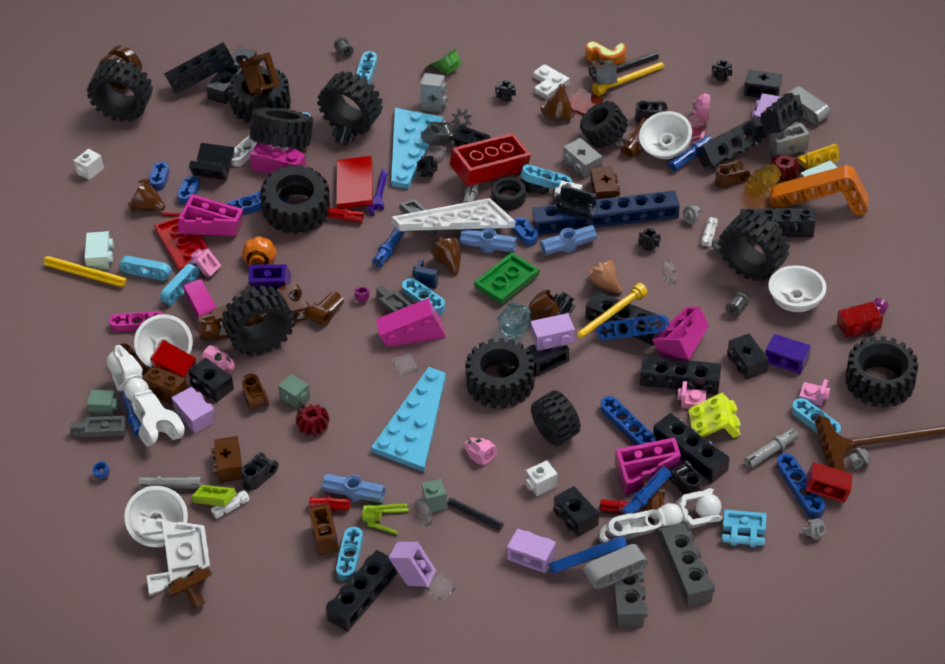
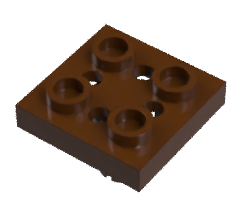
(189, 586)

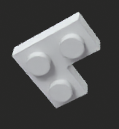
(549, 81)

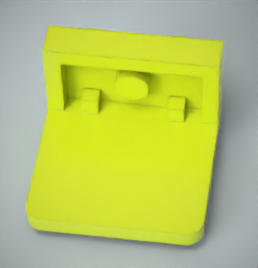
(714, 415)

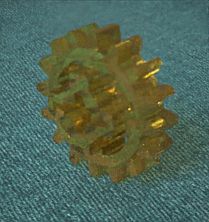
(762, 180)

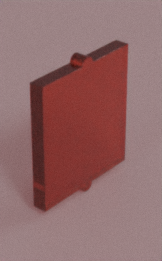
(583, 100)

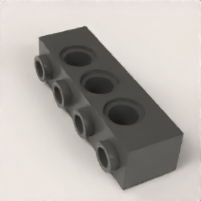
(686, 565)
(628, 601)

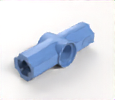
(488, 240)
(568, 240)
(353, 488)

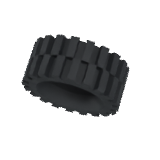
(114, 103)
(243, 103)
(340, 112)
(281, 127)
(744, 256)
(262, 335)
(887, 355)
(499, 390)

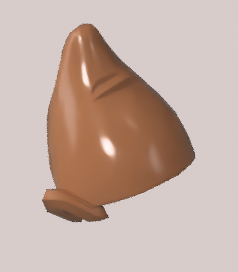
(605, 277)

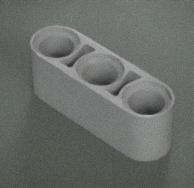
(813, 108)
(615, 566)

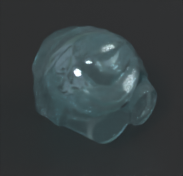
(514, 320)

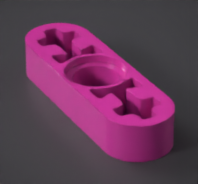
(122, 318)

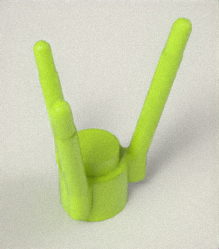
(374, 513)

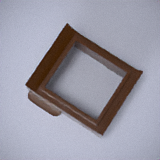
(253, 74)

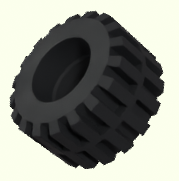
(603, 124)
(555, 417)

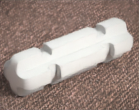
(709, 232)
(242, 497)

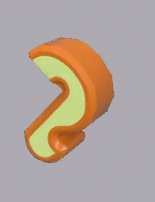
(596, 51)

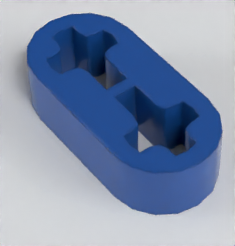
(159, 179)
(184, 189)
(522, 233)

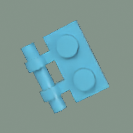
(744, 522)

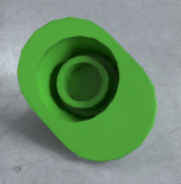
(448, 63)

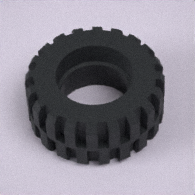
(290, 181)

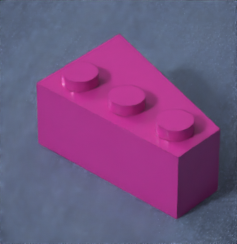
(269, 158)
(209, 218)
(411, 324)
(682, 334)
(643, 461)

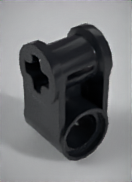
(646, 109)
(258, 471)
(686, 478)

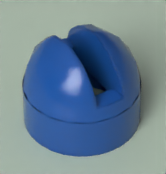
(96, 470)

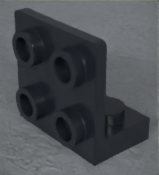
(212, 161)

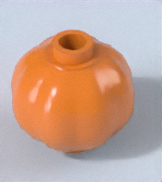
(257, 249)

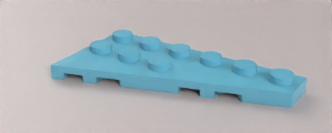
(408, 145)
(413, 425)

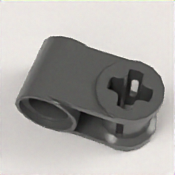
(437, 133)

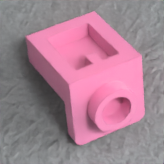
(205, 261)
(815, 393)
(690, 397)

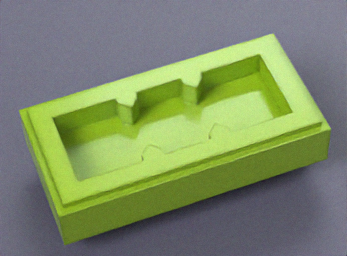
(213, 495)

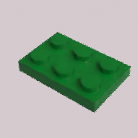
(506, 278)

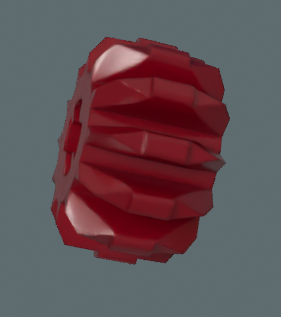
(787, 165)
(312, 420)

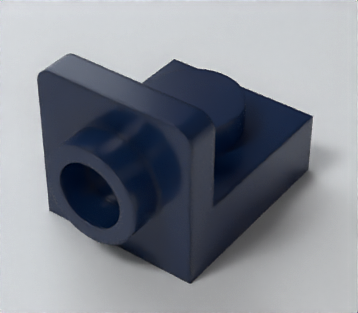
(426, 276)

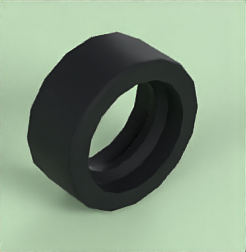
(511, 202)

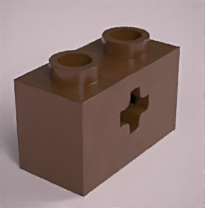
(604, 182)
(164, 383)
(227, 458)
(323, 530)

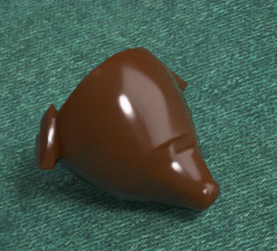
(558, 105)
(146, 198)
(448, 253)
(542, 306)

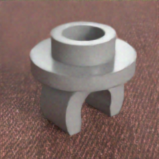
(690, 214)
(857, 459)
(816, 529)

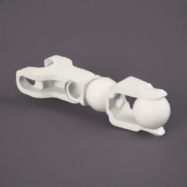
(152, 415)
(633, 525)

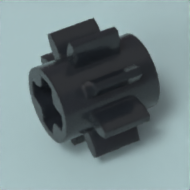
(722, 70)
(505, 90)
(467, 117)
(343, 135)
(427, 166)
(649, 239)
(564, 302)

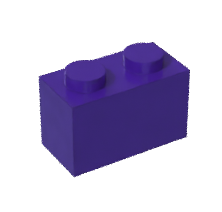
(269, 275)
(788, 353)

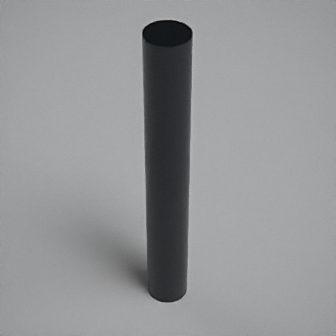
(638, 61)
(475, 513)

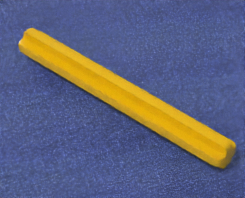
(85, 271)

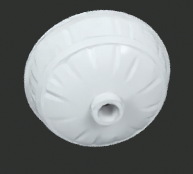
(665, 128)
(797, 288)
(158, 328)
(153, 503)

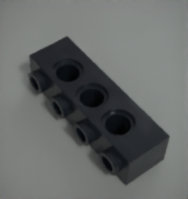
(199, 68)
(219, 86)
(781, 113)
(708, 151)
(792, 221)
(601, 303)
(671, 373)
(698, 451)
(351, 601)

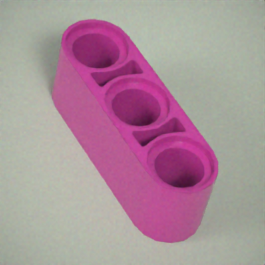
(198, 297)

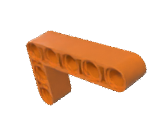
(821, 184)

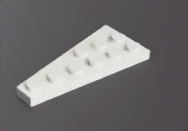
(467, 215)

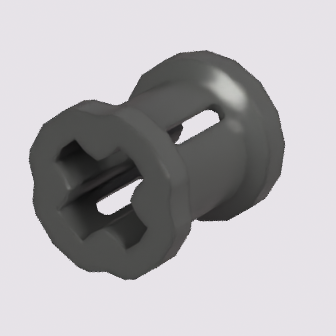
(345, 50)
(737, 304)

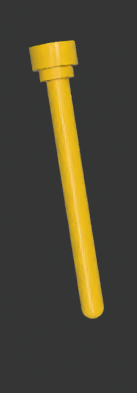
(601, 89)
(638, 291)

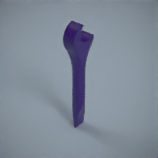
(377, 200)

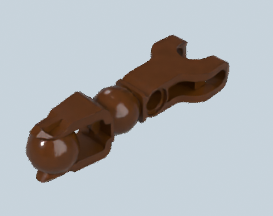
(210, 327)

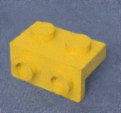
(819, 156)

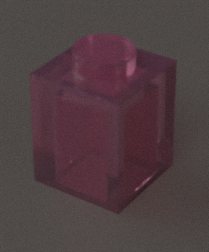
(698, 127)

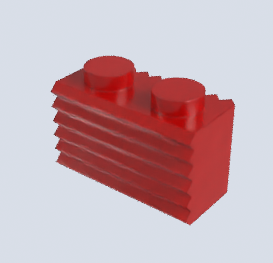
(859, 319)
(172, 359)
(828, 482)

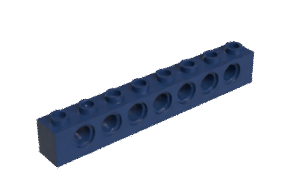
(610, 212)

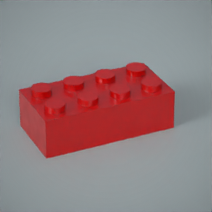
(489, 159)

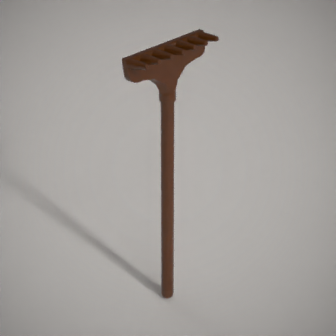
(836, 446)

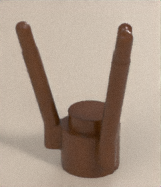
(631, 146)

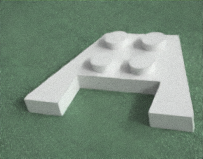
(184, 548)

